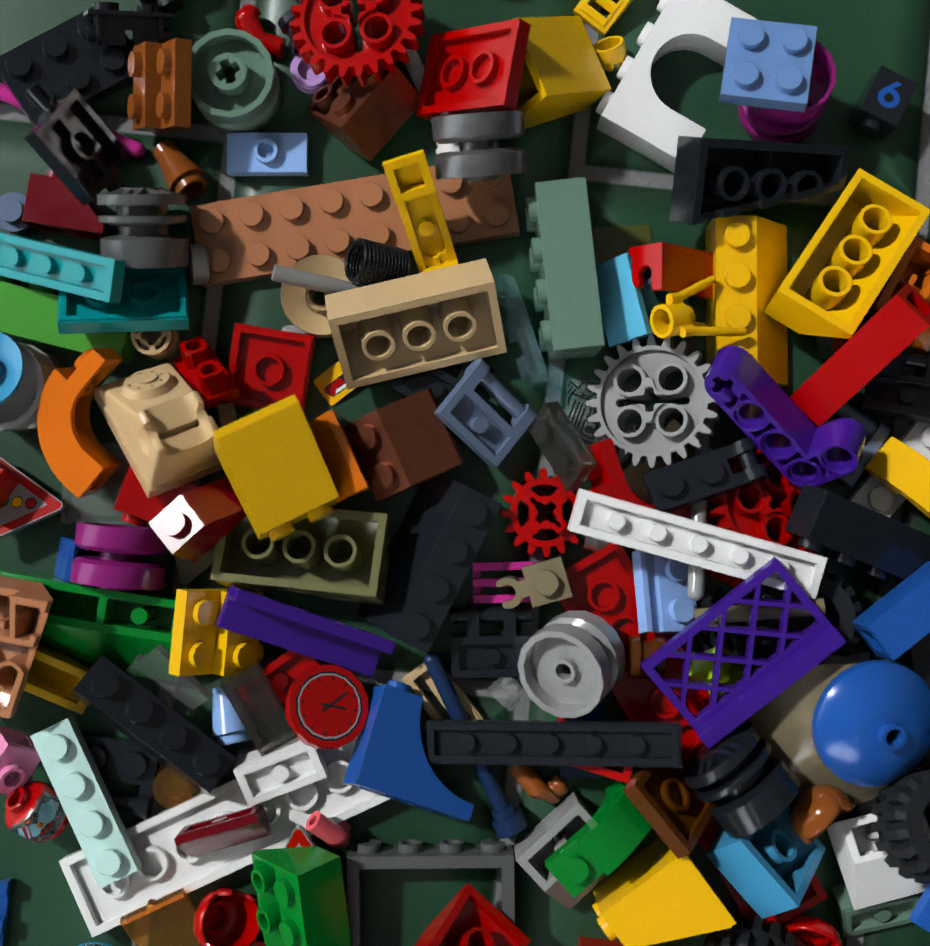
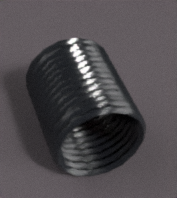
(375, 262)

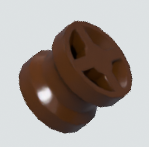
(638, 651)

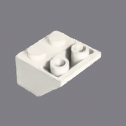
(863, 866)

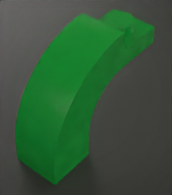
(601, 842)

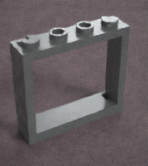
(412, 854)

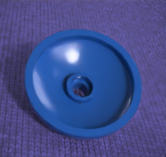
(860, 712)

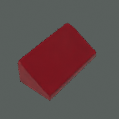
(223, 831)

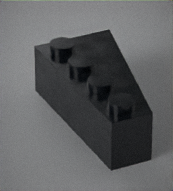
(740, 175)

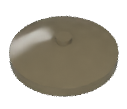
(788, 729)

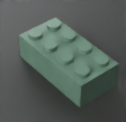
(565, 268)

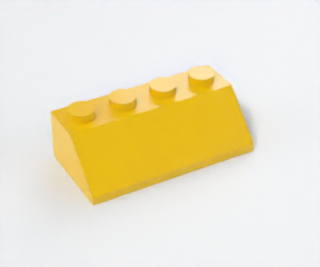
(848, 259)
(749, 271)

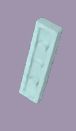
(86, 802)

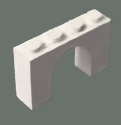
(634, 110)

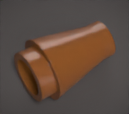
(179, 171)

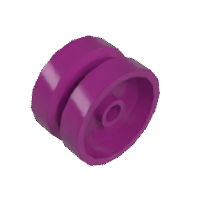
(120, 557)

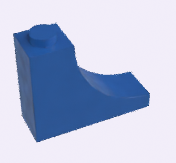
(391, 756)

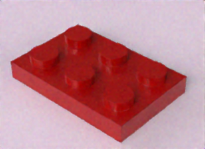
(474, 70)

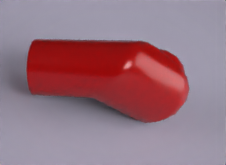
(248, 20)

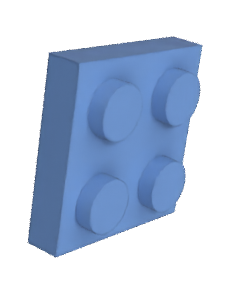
(768, 64)

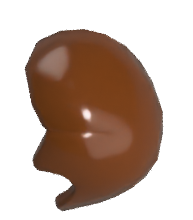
(817, 810)

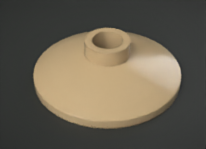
(299, 302)

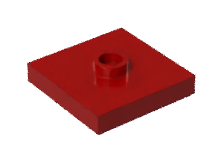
(270, 365)

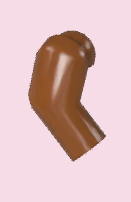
(538, 787)

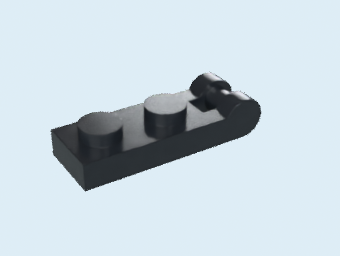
(703, 476)

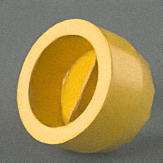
(610, 52)

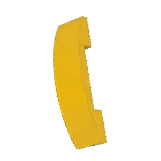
(420, 211)
(903, 472)

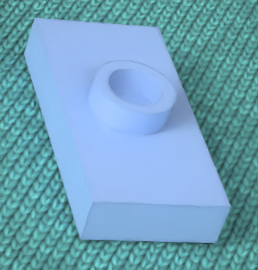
(267, 154)

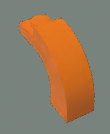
(65, 424)

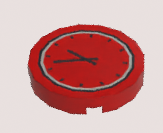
(326, 707)

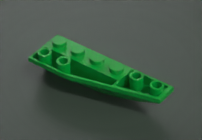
(103, 621)
(300, 897)

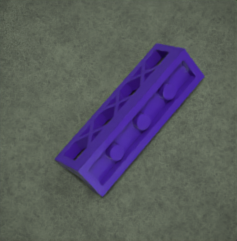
(301, 631)

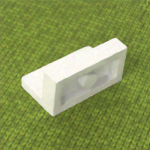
(278, 771)

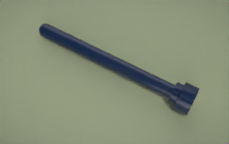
(506, 817)

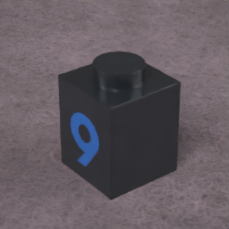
(882, 103)

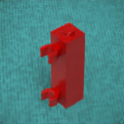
(864, 355)

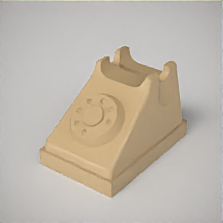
(160, 428)

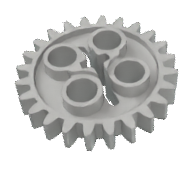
(653, 365)

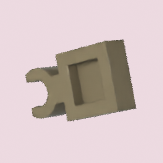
(542, 581)

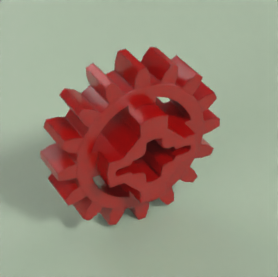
(531, 526)

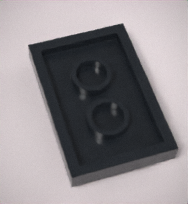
(64, 61)

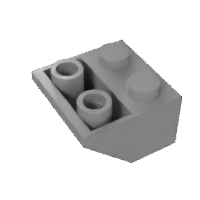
(546, 839)

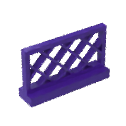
(768, 678)

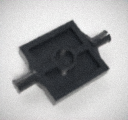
(76, 144)

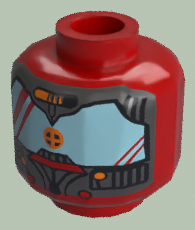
(35, 812)

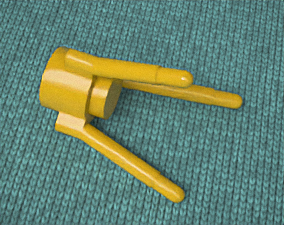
(678, 319)

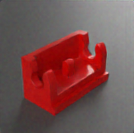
(671, 267)

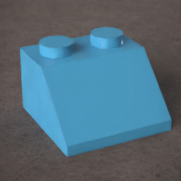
(768, 866)

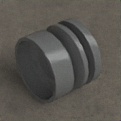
(144, 228)

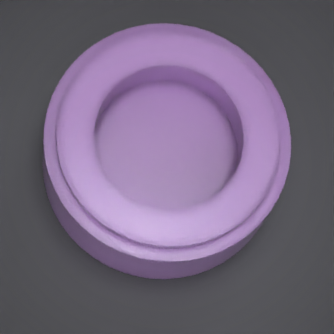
(304, 76)

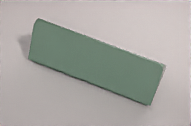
(871, 918)

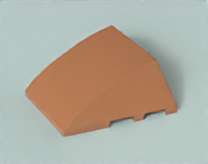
(22, 621)

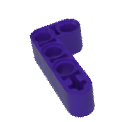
(778, 425)

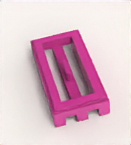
(479, 582)

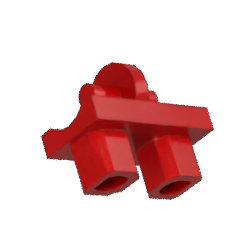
(205, 372)

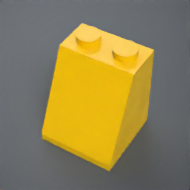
(559, 70)
(276, 469)
(658, 899)

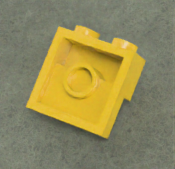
(200, 645)

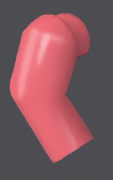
(332, 833)

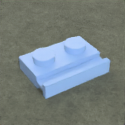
(661, 594)

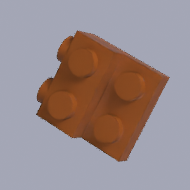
(160, 86)

